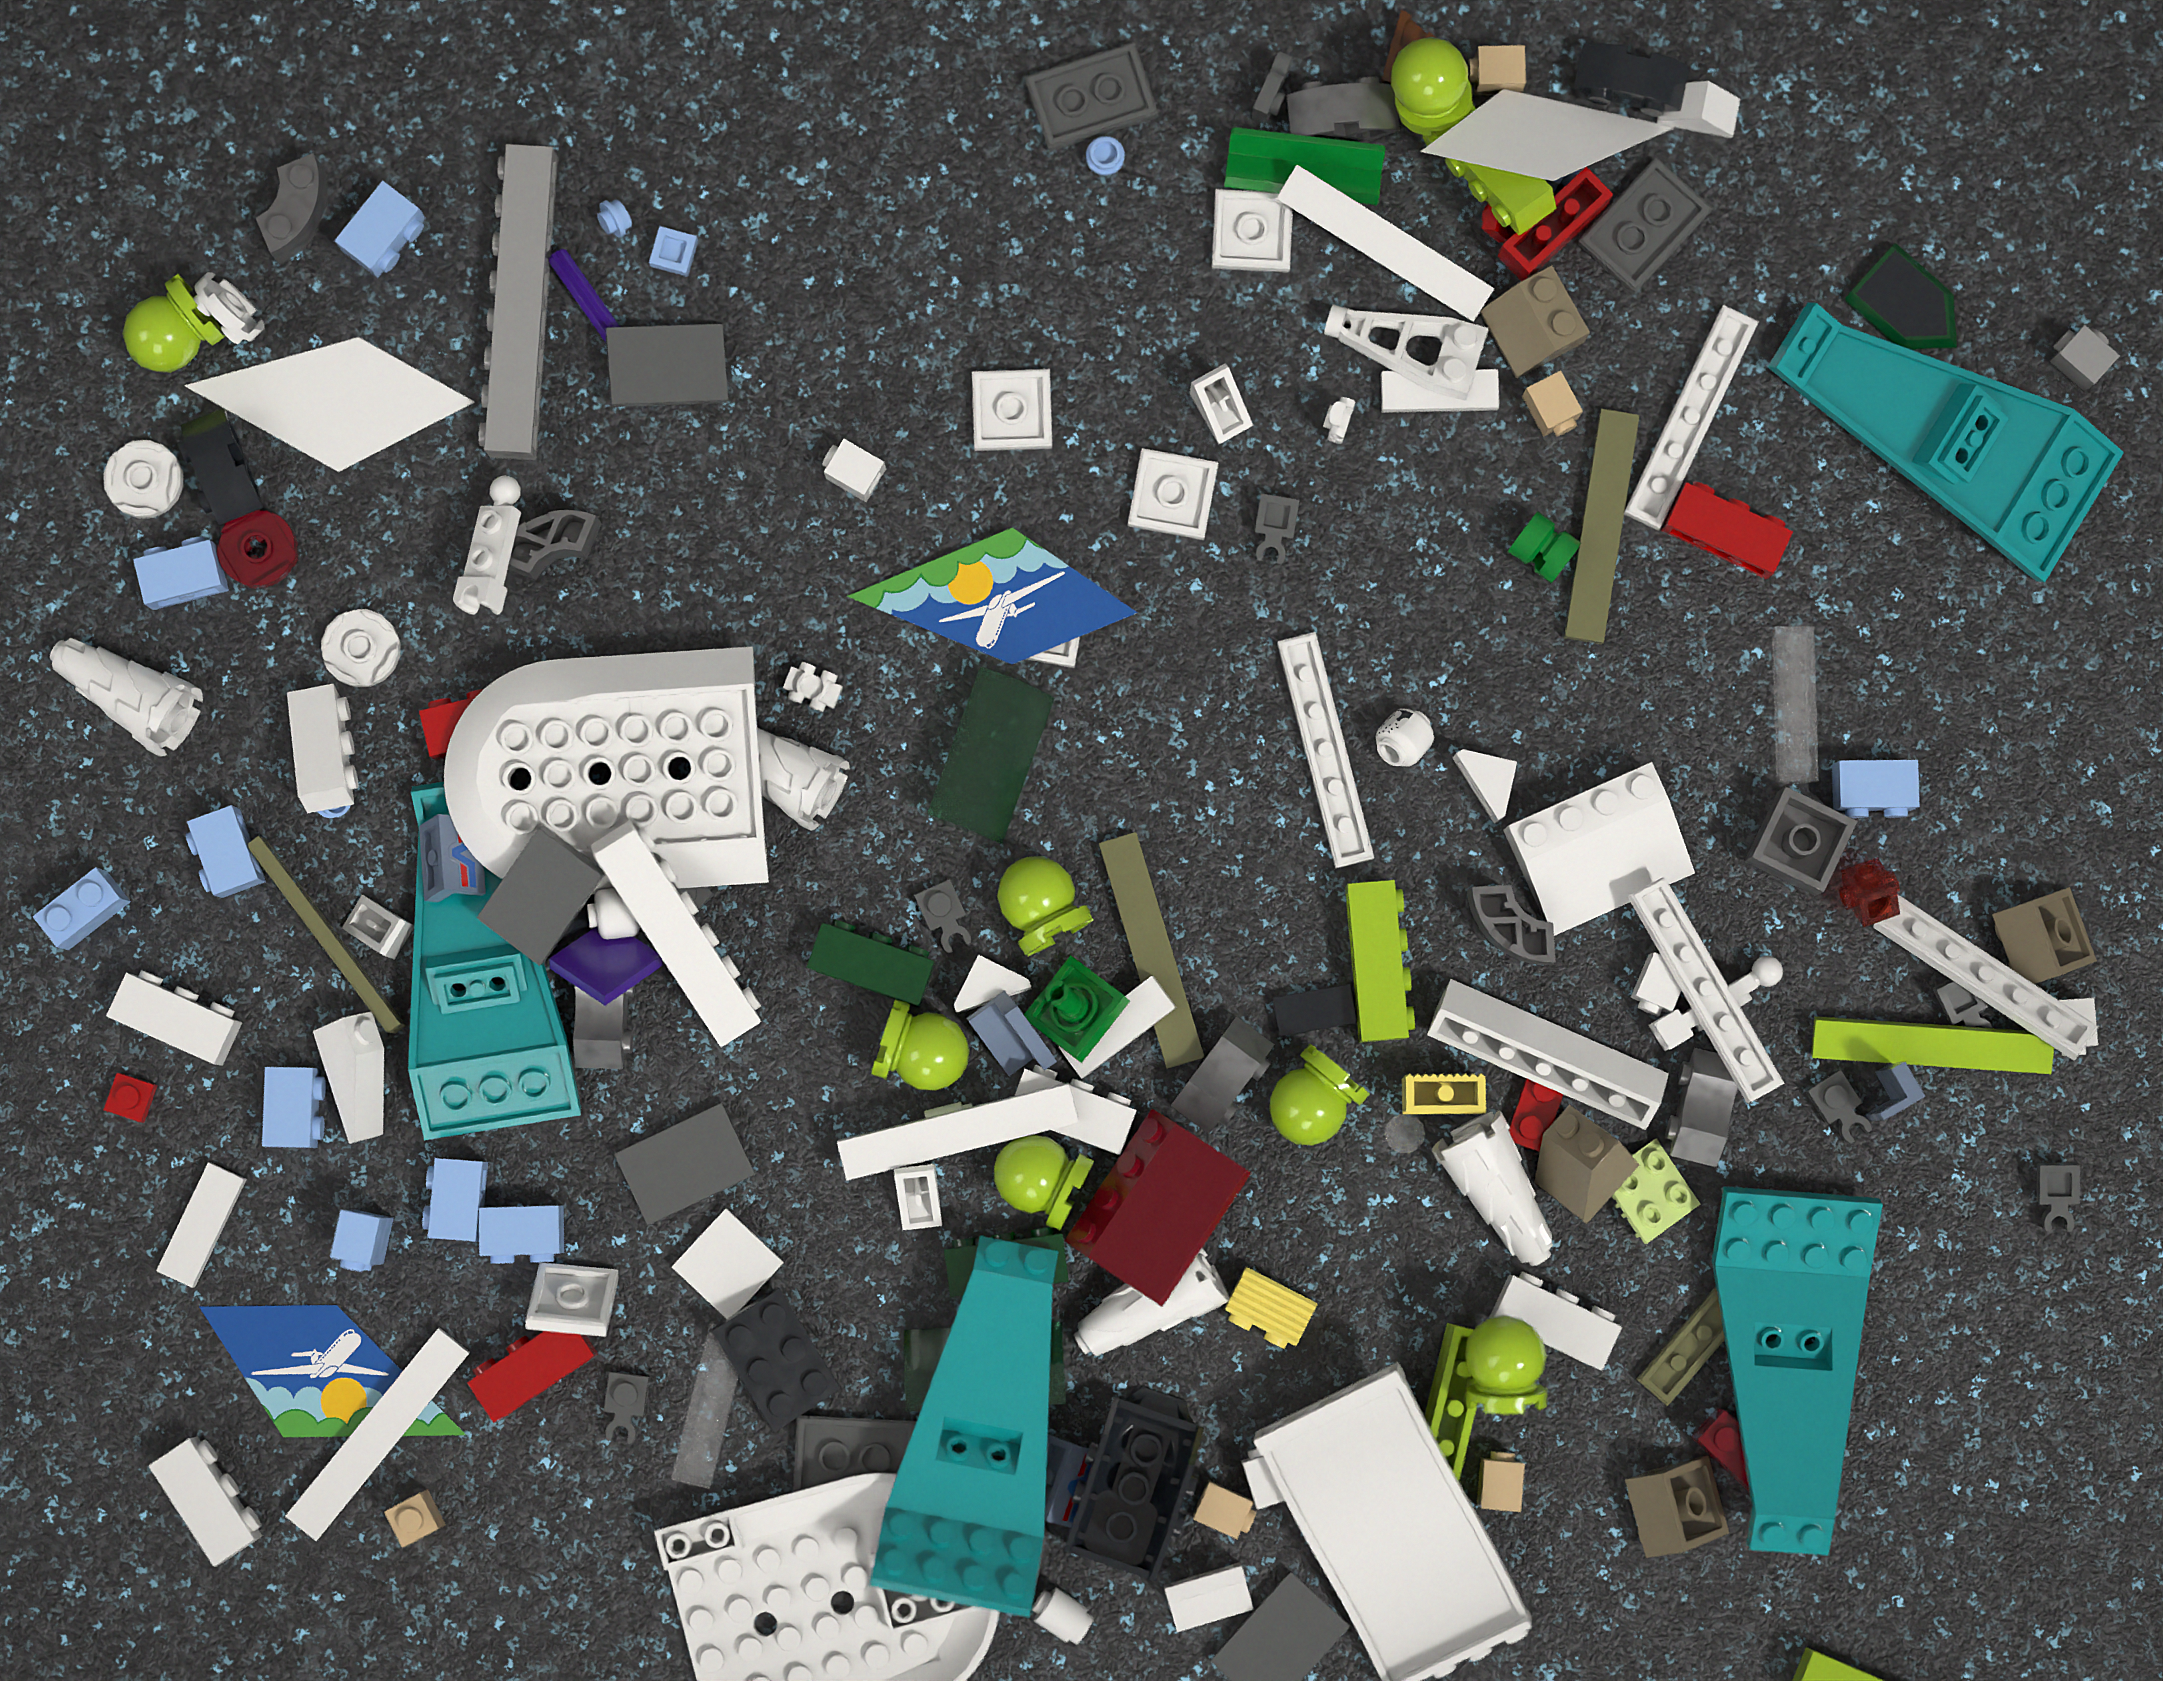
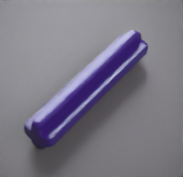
(582, 291)

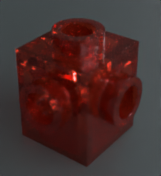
(1870, 892)

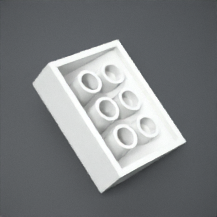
(1599, 848)

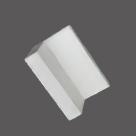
(1208, 1597)

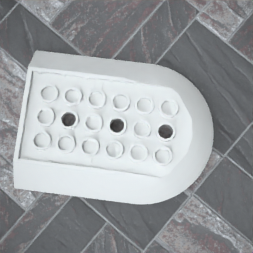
(635, 719)
(790, 1562)

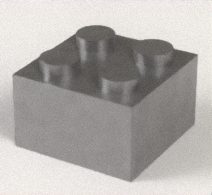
(1800, 841)

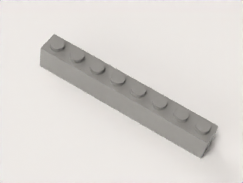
(520, 302)

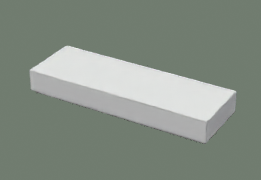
(1404, 395)
(1146, 1007)
(201, 1225)

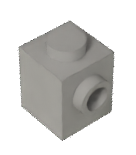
(2084, 356)

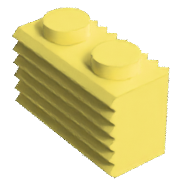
(1444, 1094)
(1269, 1307)

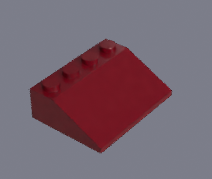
(1157, 1207)

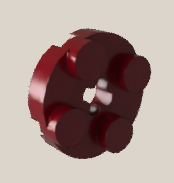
(278, 557)

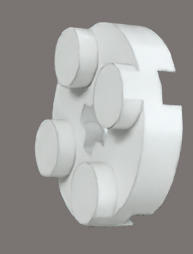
(228, 307)

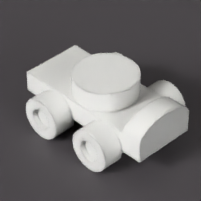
(1338, 419)
(820, 690)

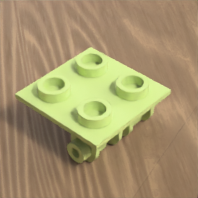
(1654, 1193)

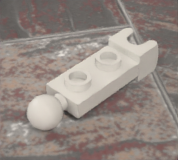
(490, 550)
(1675, 1026)

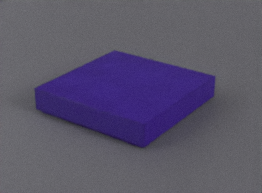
(605, 965)

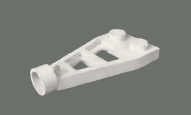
(1457, 359)

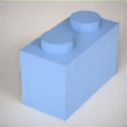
(381, 230)
(180, 573)
(1875, 786)
(224, 852)
(81, 909)
(292, 1107)
(455, 1199)
(521, 1231)
(361, 1239)

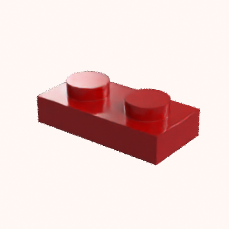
(1533, 1114)

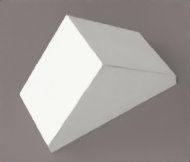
(1705, 110)
(1220, 403)
(1489, 779)
(378, 927)
(986, 982)
(918, 1196)

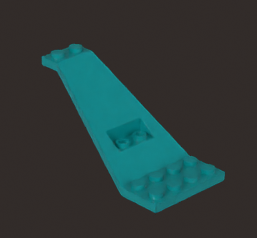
(2018, 475)
(484, 1051)
(1797, 1272)
(963, 1521)

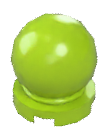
(1431, 86)
(168, 329)
(1039, 900)
(923, 1049)
(1313, 1100)
(1039, 1177)
(1505, 1361)

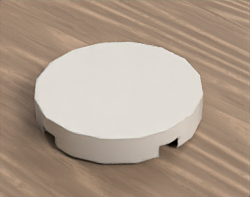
(143, 479)
(360, 648)

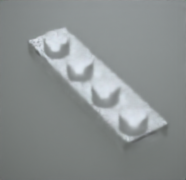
(1795, 704)
(706, 1417)

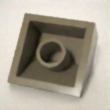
(1535, 322)
(2044, 937)
(1581, 1164)
(1677, 1507)

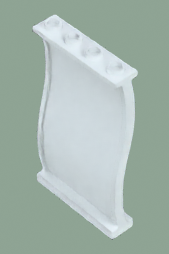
(1393, 1529)

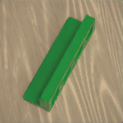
(1267, 159)

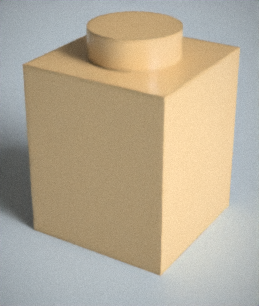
(1498, 69)
(1553, 405)
(1500, 1482)
(1224, 1510)
(415, 1518)

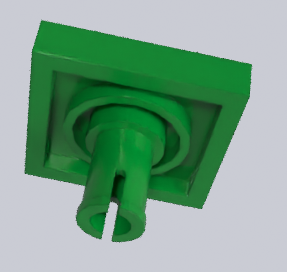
(1076, 1009)

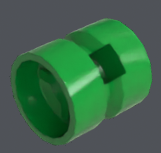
(1544, 547)

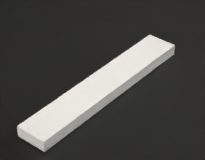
(1385, 243)
(1690, 417)
(1325, 750)
(1988, 979)
(1705, 990)
(957, 1131)
(377, 1434)

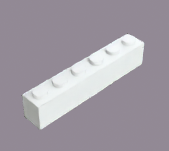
(676, 933)
(1548, 1054)

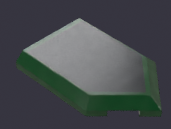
(1906, 303)

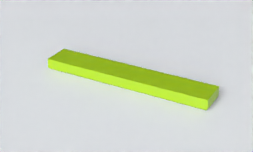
(1930, 1045)

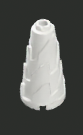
(139, 699)
(799, 778)
(1490, 1173)
(1130, 1316)

